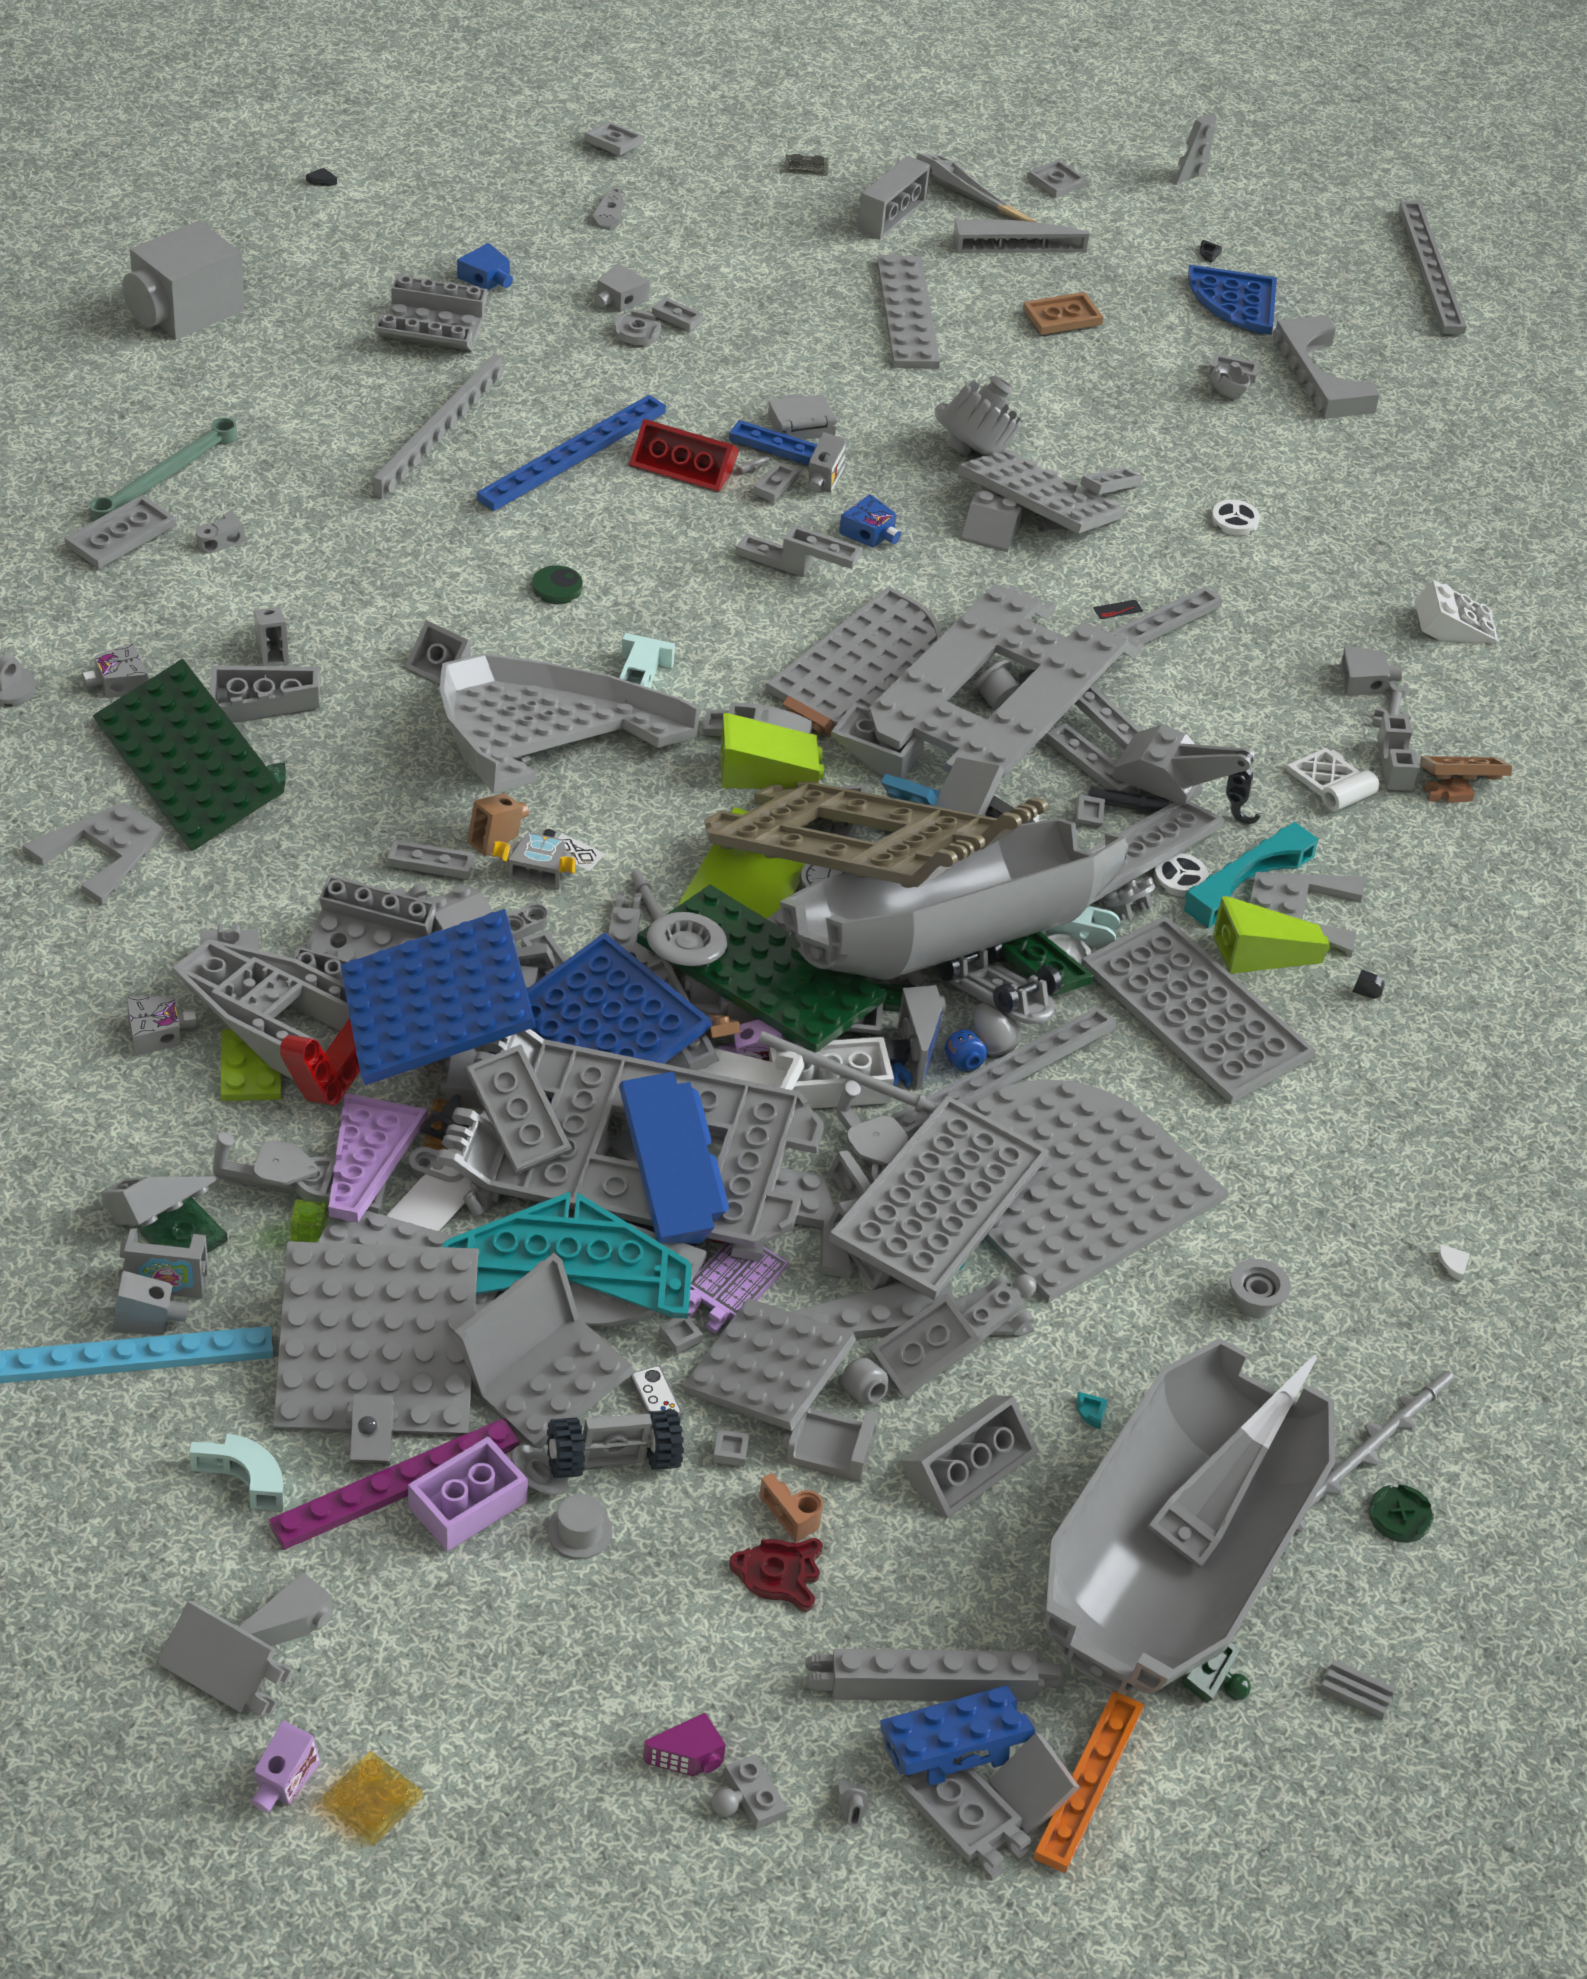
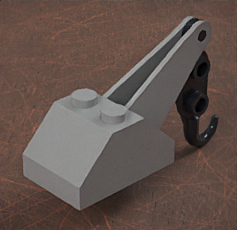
(1173, 766)

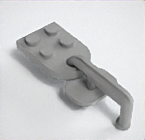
(874, 1139)
(283, 1169)

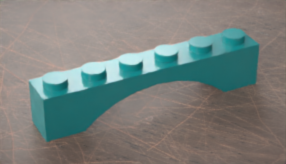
(1284, 850)

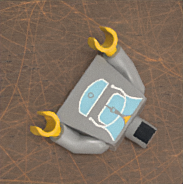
(537, 859)

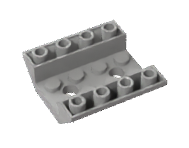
(433, 313)
(368, 921)

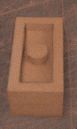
(791, 1509)

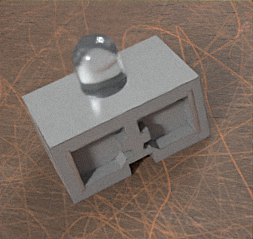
(371, 1429)

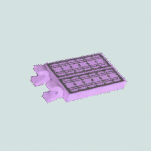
(730, 1281)

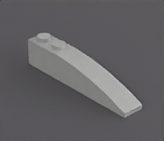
(1016, 237)

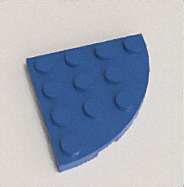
(1236, 296)

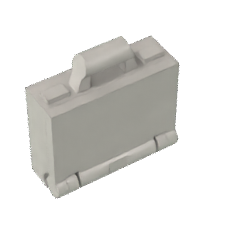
(802, 416)

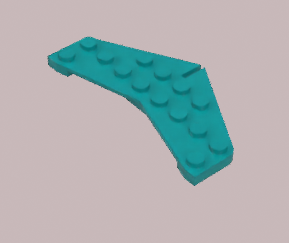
(594, 1248)

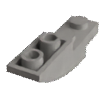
(714, 718)

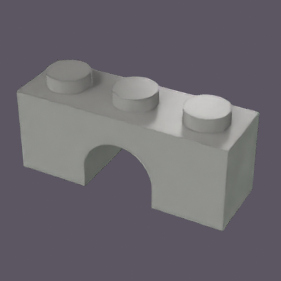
(1398, 762)

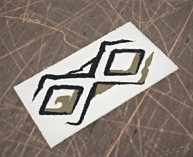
(585, 855)

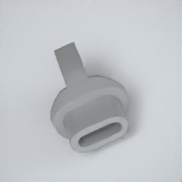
(853, 1802)

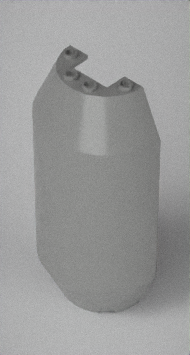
(987, 899)
(1124, 1597)

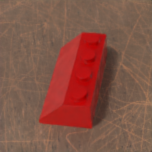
(683, 455)

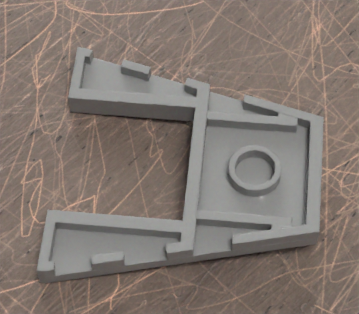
(117, 831)
(1288, 895)
(814, 1211)

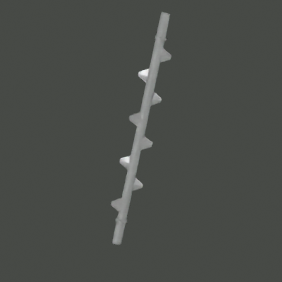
(1378, 1435)

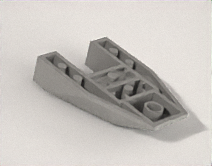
(254, 986)

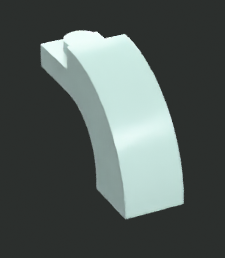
(247, 1462)

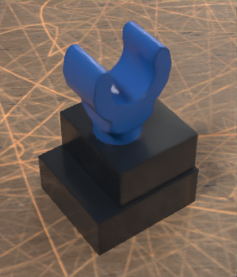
(897, 1053)

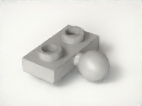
(752, 1790)

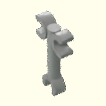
(1396, 695)

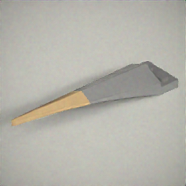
(954, 178)

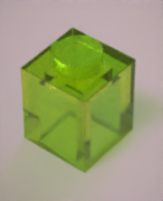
(308, 1221)

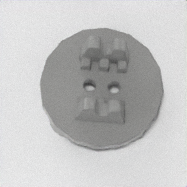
(1131, 891)

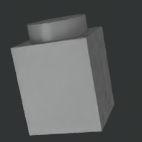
(184, 280)

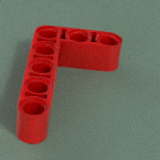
(322, 1075)

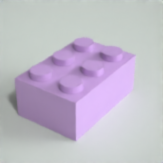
(467, 1493)

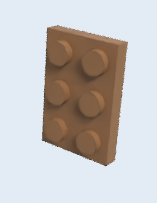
(1062, 313)
(1467, 767)

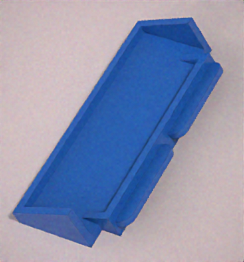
(674, 1157)

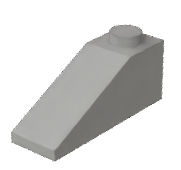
(291, 1613)

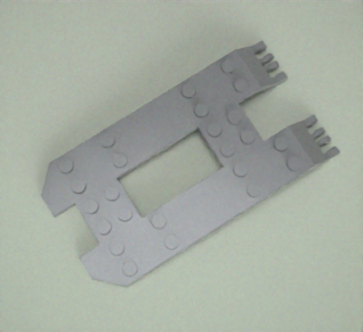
(1000, 625)
(585, 1092)

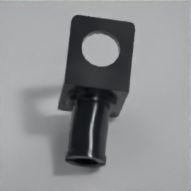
(444, 1116)

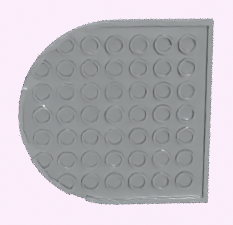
(1100, 1193)

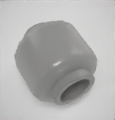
(865, 1381)

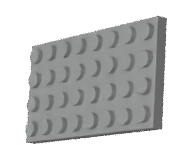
(1198, 1009)
(939, 1197)

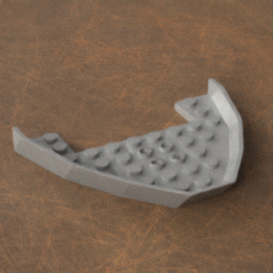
(525, 706)

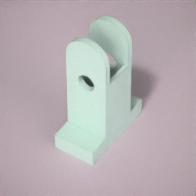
(644, 658)
(1100, 929)

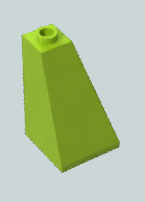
(1265, 939)

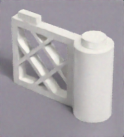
(1342, 789)

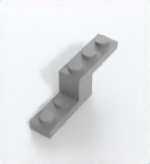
(799, 551)
(853, 1185)

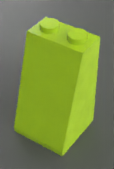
(766, 755)

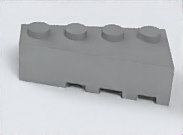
(264, 690)

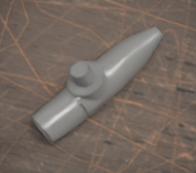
(752, 465)

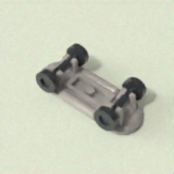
(1001, 988)

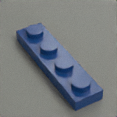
(772, 442)

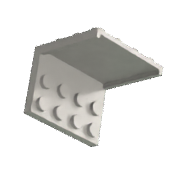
(536, 1355)

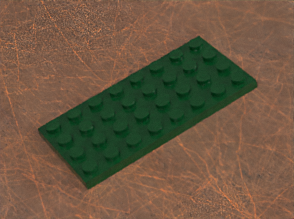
(188, 754)
(772, 978)

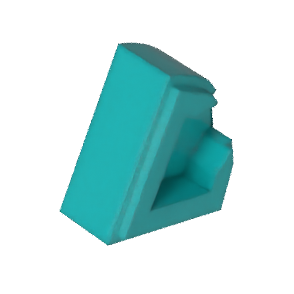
(1092, 1408)

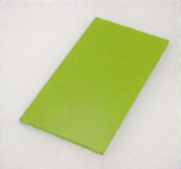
(747, 877)

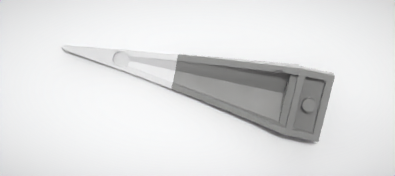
(1204, 1505)

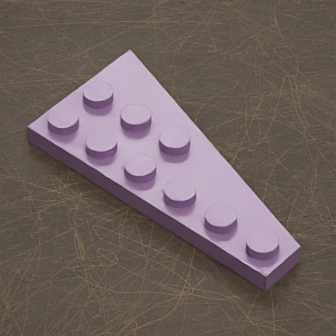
(369, 1147)

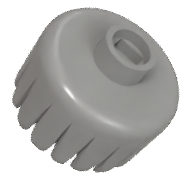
(980, 418)

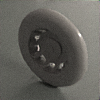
(687, 939)

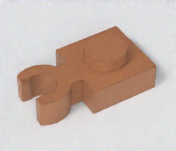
(1452, 789)

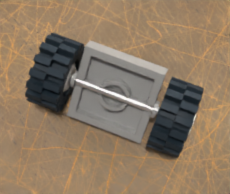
(614, 1442)

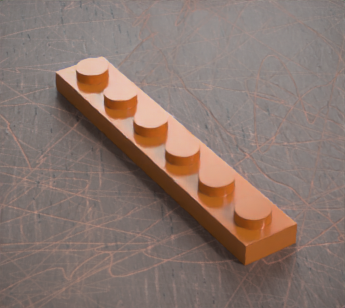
(1092, 1775)

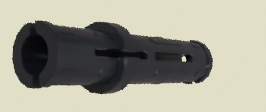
(1139, 802)

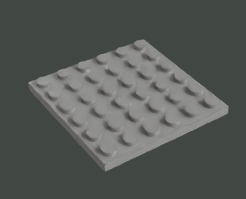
(375, 1327)

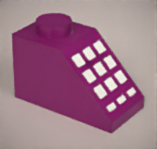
(687, 1747)

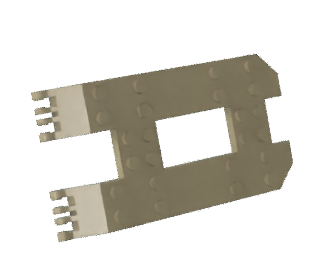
(921, 848)

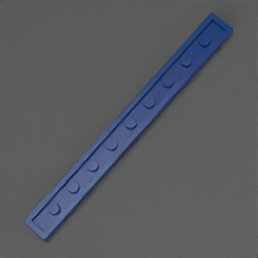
(570, 453)

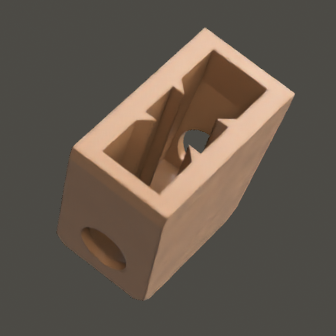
(495, 820)

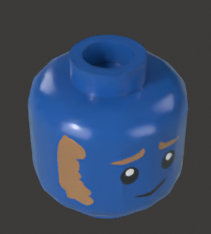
(965, 1048)

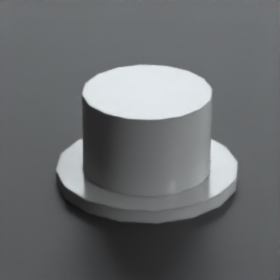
(995, 684)
(1259, 1287)
(580, 1528)

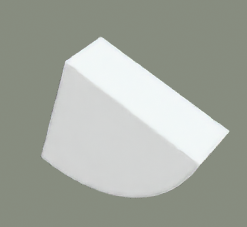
(1454, 1261)

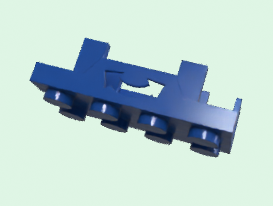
(948, 1730)

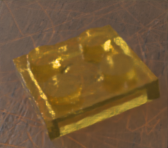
(372, 1797)

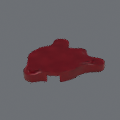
(780, 1570)

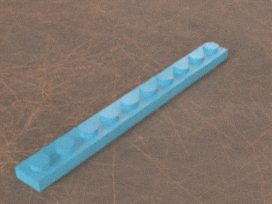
(135, 1354)

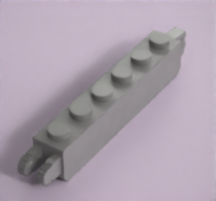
(929, 1674)

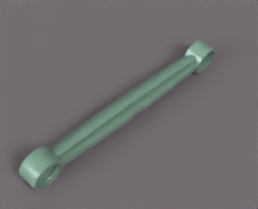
(223, 432)

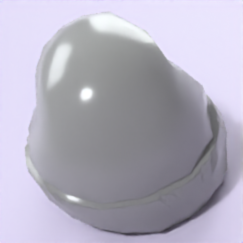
(995, 1030)

